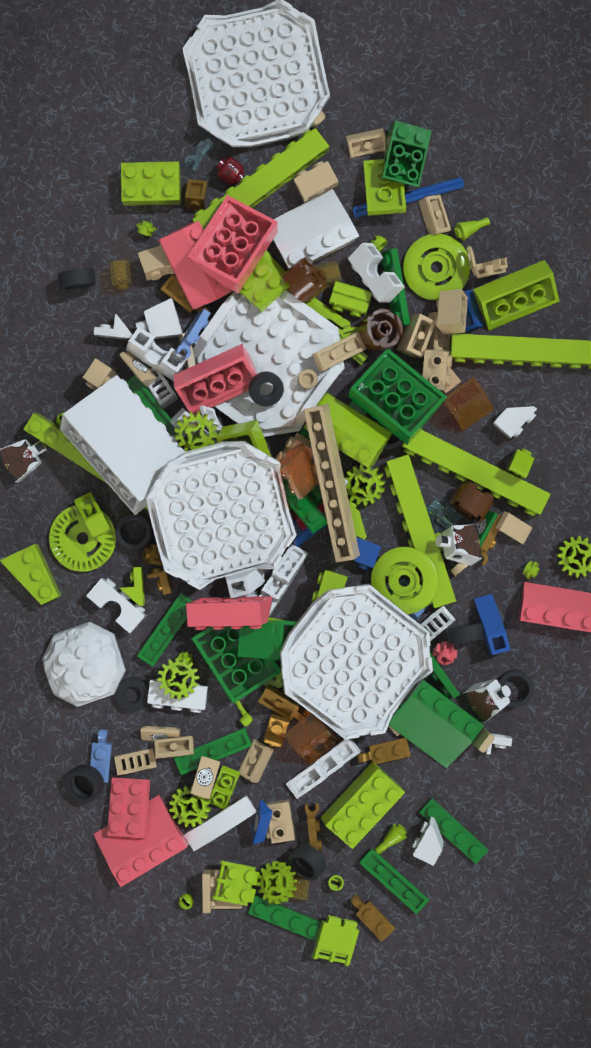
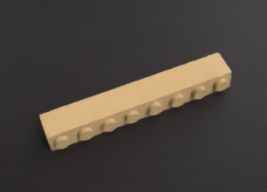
(332, 483)

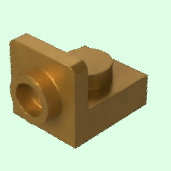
(195, 194)
(151, 554)
(164, 582)
(275, 731)

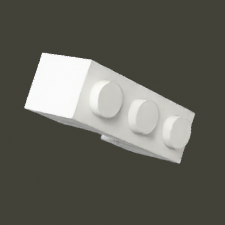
(365, 262)
(144, 348)
(130, 614)
(195, 701)

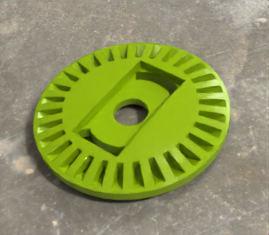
(418, 269)
(72, 553)
(404, 562)

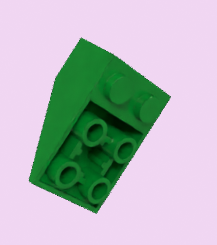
(405, 153)
(264, 641)

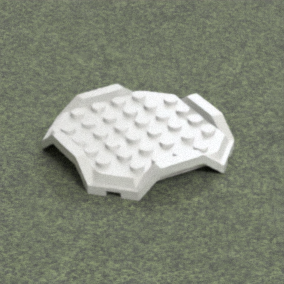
(253, 56)
(277, 342)
(220, 513)
(354, 660)

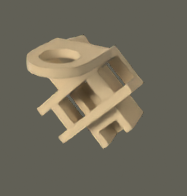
(488, 268)

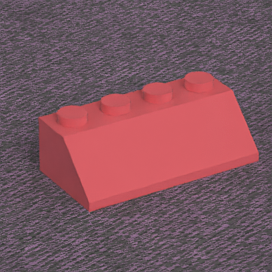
(195, 283)
(215, 379)
(555, 607)
(228, 612)

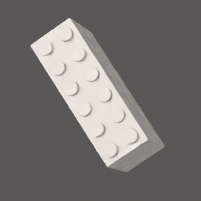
(121, 440)

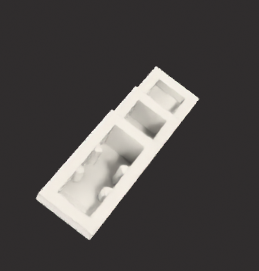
(283, 575)
(323, 767)
(220, 823)

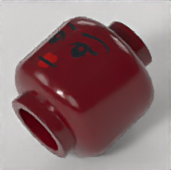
(230, 171)

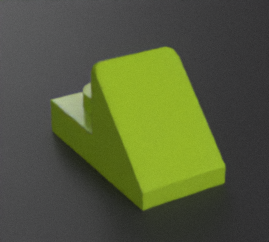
(137, 592)

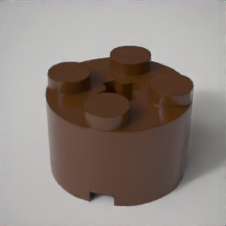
(305, 280)
(382, 320)
(471, 502)

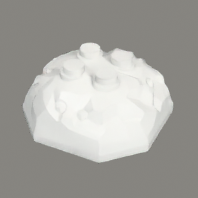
(83, 664)

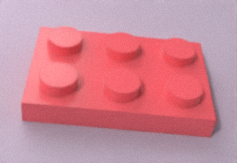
(128, 807)

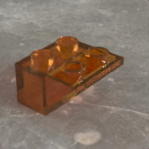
(468, 404)
(299, 470)
(311, 738)

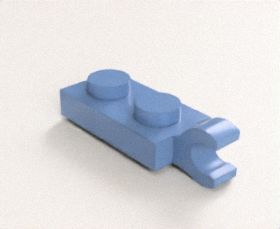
(191, 335)
(102, 755)

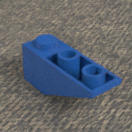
(493, 627)

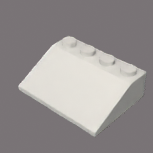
(314, 230)

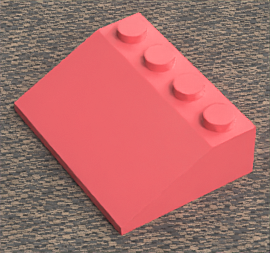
(233, 243)
(135, 856)

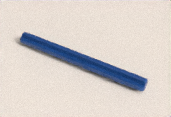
(420, 193)

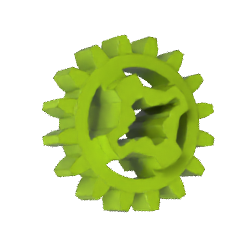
(193, 439)
(368, 490)
(573, 544)
(174, 670)
(196, 810)
(277, 882)

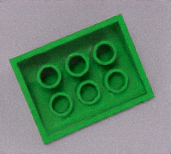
(397, 396)
(234, 674)
(435, 723)

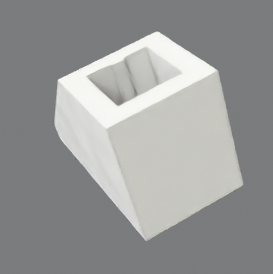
(512, 419)
(245, 582)
(429, 844)

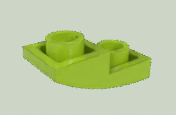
(224, 787)

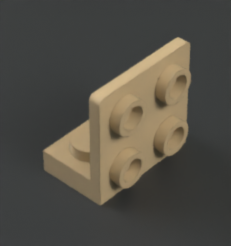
(208, 889)

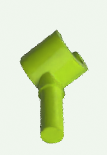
(246, 719)

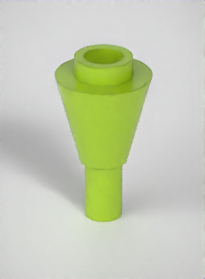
(466, 229)
(396, 834)

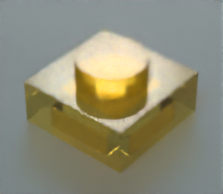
(302, 889)

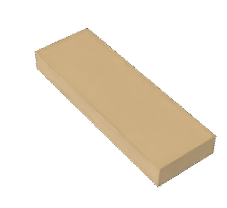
(338, 351)

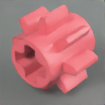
(445, 653)

